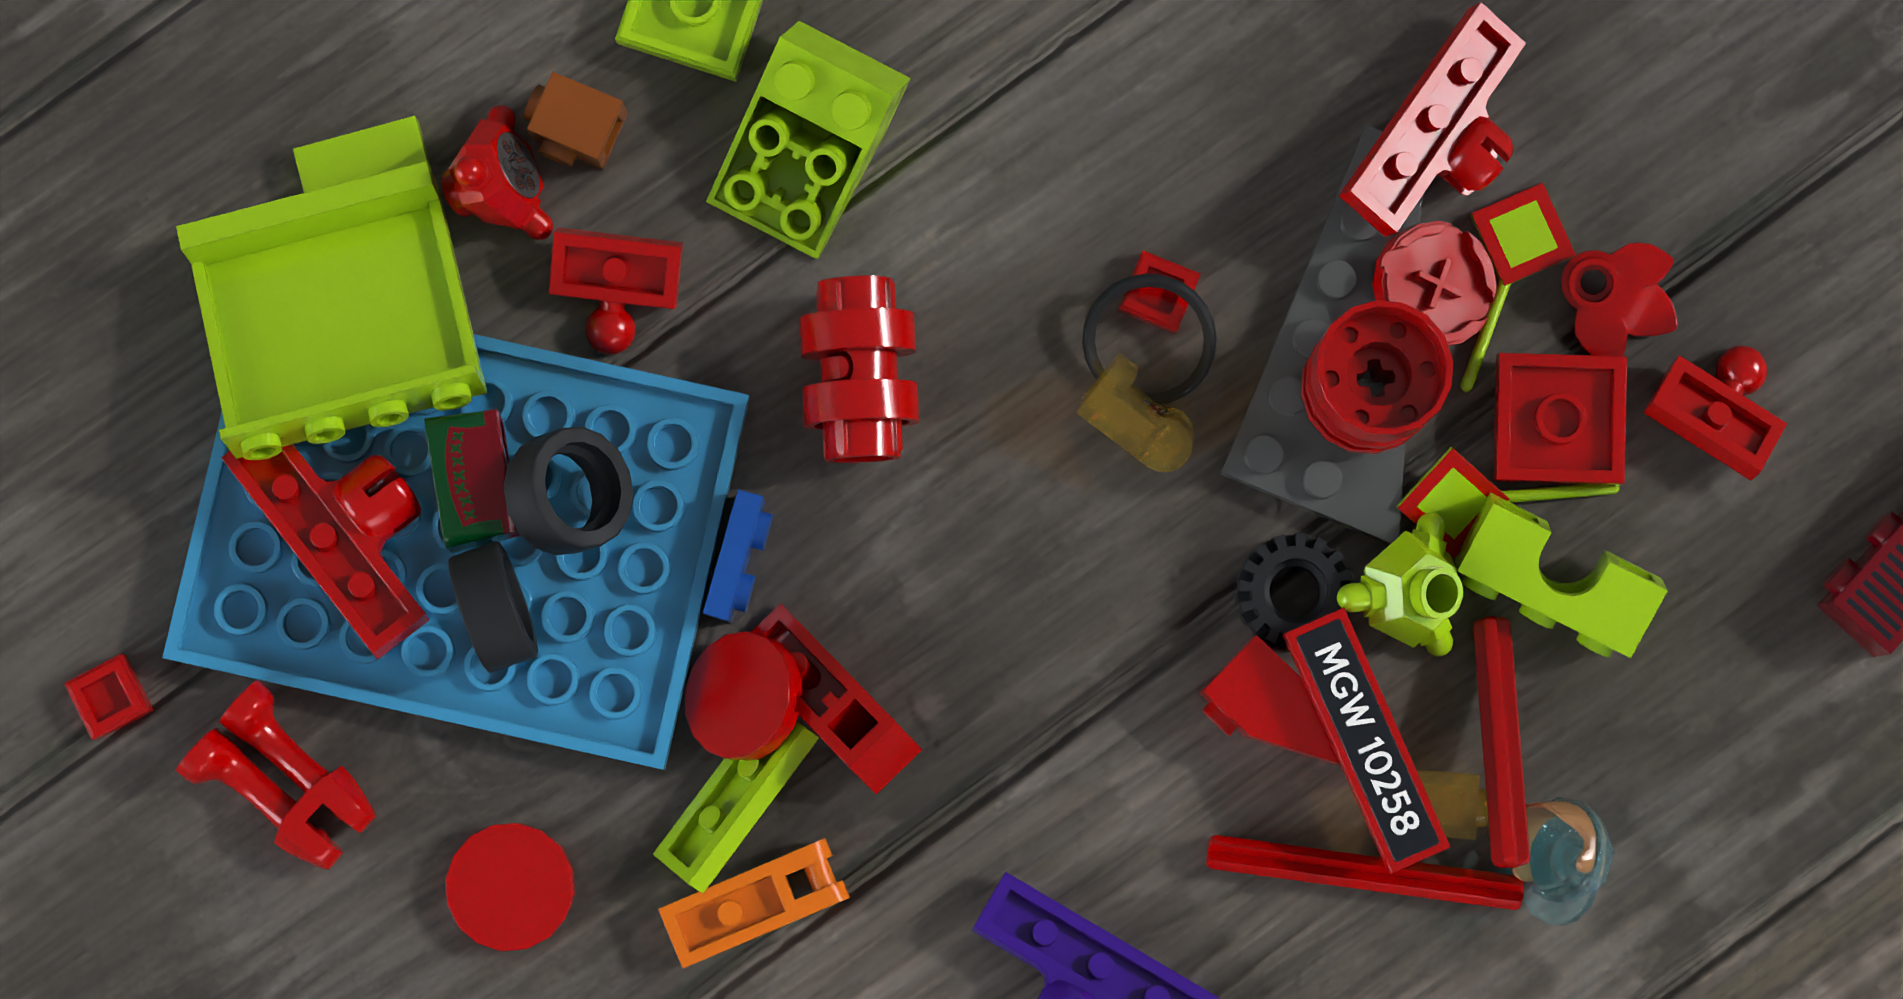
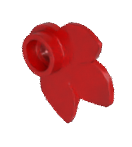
(1627, 302)

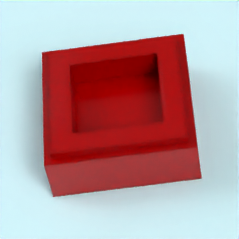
(1154, 304)
(109, 697)

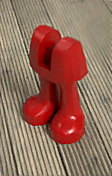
(221, 760)

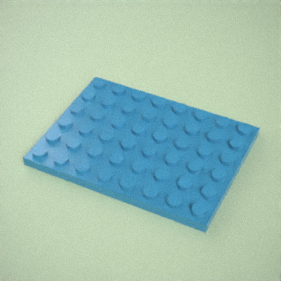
(606, 620)

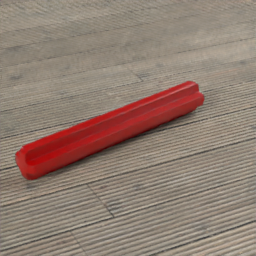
(1501, 742)

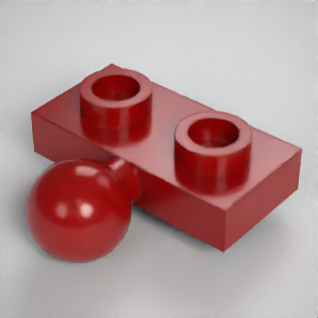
(617, 273)
(1716, 412)

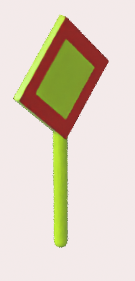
(1521, 239)
(1459, 492)

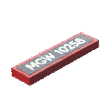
(1366, 741)

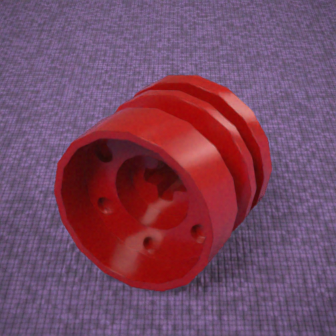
(1401, 352)

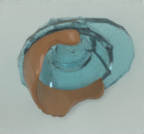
(1567, 860)

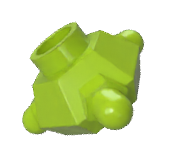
(1410, 588)

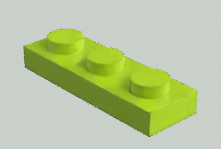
(729, 809)

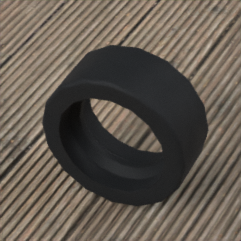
(528, 498)
(493, 606)

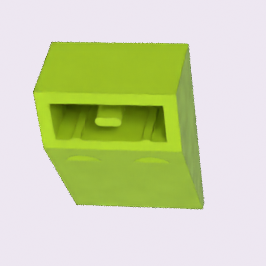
(807, 138)

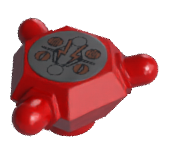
(497, 177)

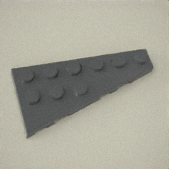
(1276, 442)

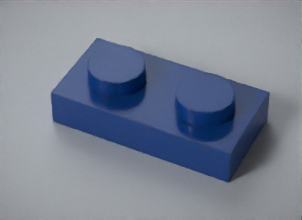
(746, 530)

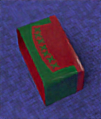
(469, 478)

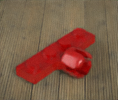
(340, 536)

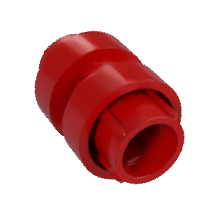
(858, 344)

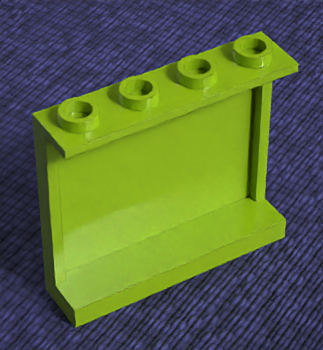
(333, 311)

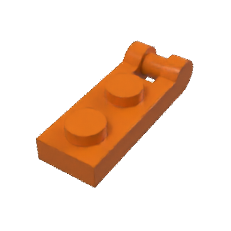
(750, 904)

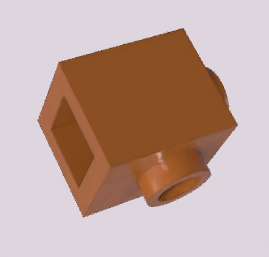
(574, 121)

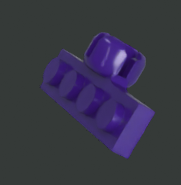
(1073, 952)

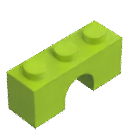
(1605, 607)

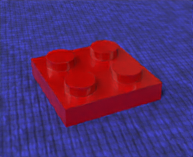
(1560, 419)

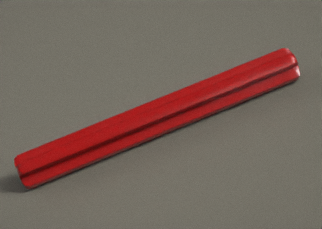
(1363, 872)

